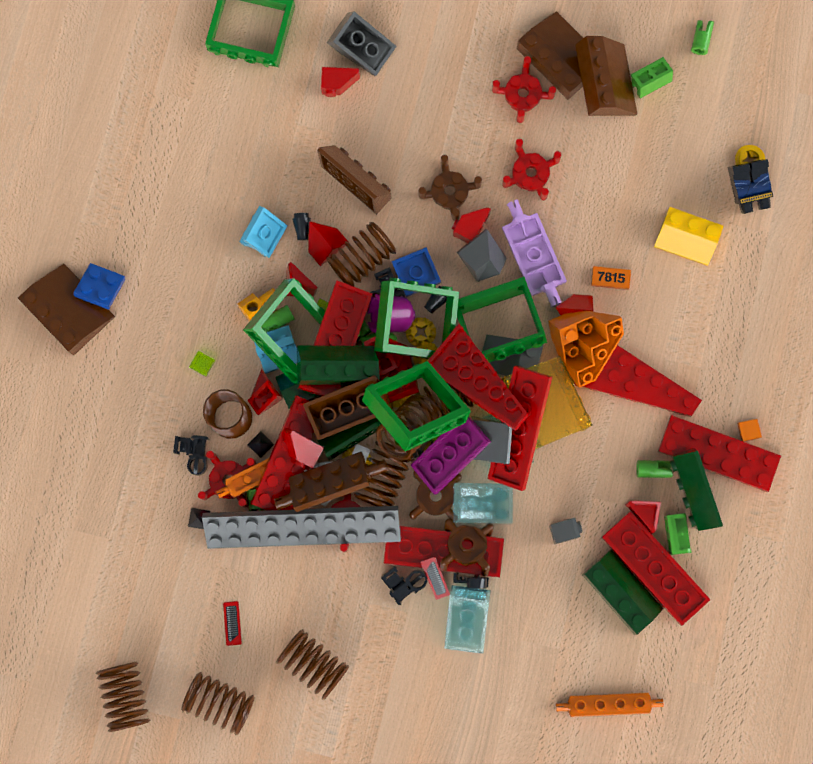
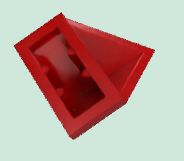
(324, 241)
(293, 272)
(576, 303)
(387, 361)
(263, 394)
(646, 512)

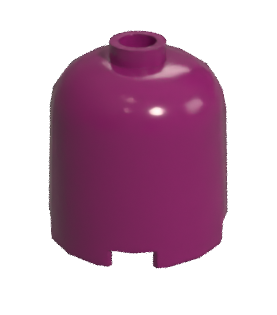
(401, 318)

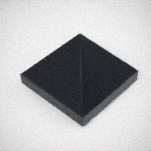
(260, 444)
(195, 518)

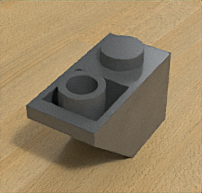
(565, 530)

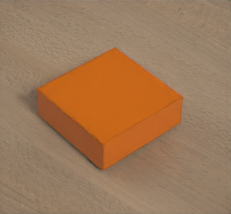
(749, 430)

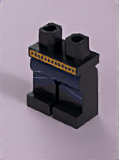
(750, 184)

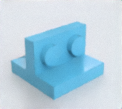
(263, 232)
(284, 339)

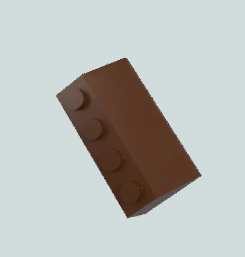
(341, 408)

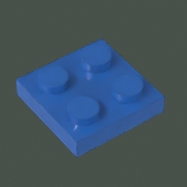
(416, 267)
(99, 286)

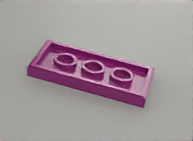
(450, 455)

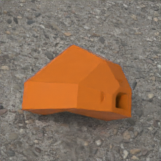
(585, 342)

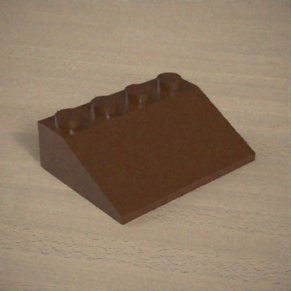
(554, 53)
(605, 77)
(354, 178)
(62, 314)

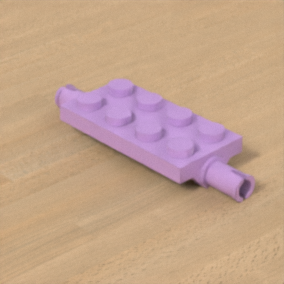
(534, 254)

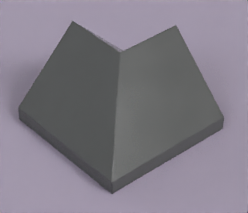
(483, 256)

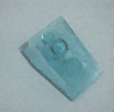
(483, 503)
(467, 619)

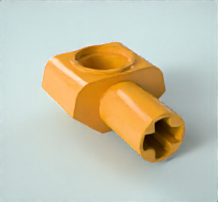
(253, 301)

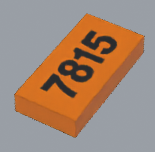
(611, 277)

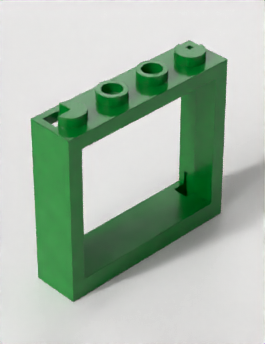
(249, 55)
(495, 295)
(385, 314)
(264, 341)
(397, 429)

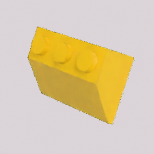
(688, 236)

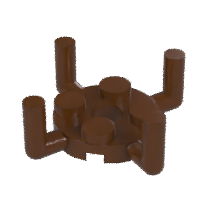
(446, 179)
(432, 507)
(467, 556)

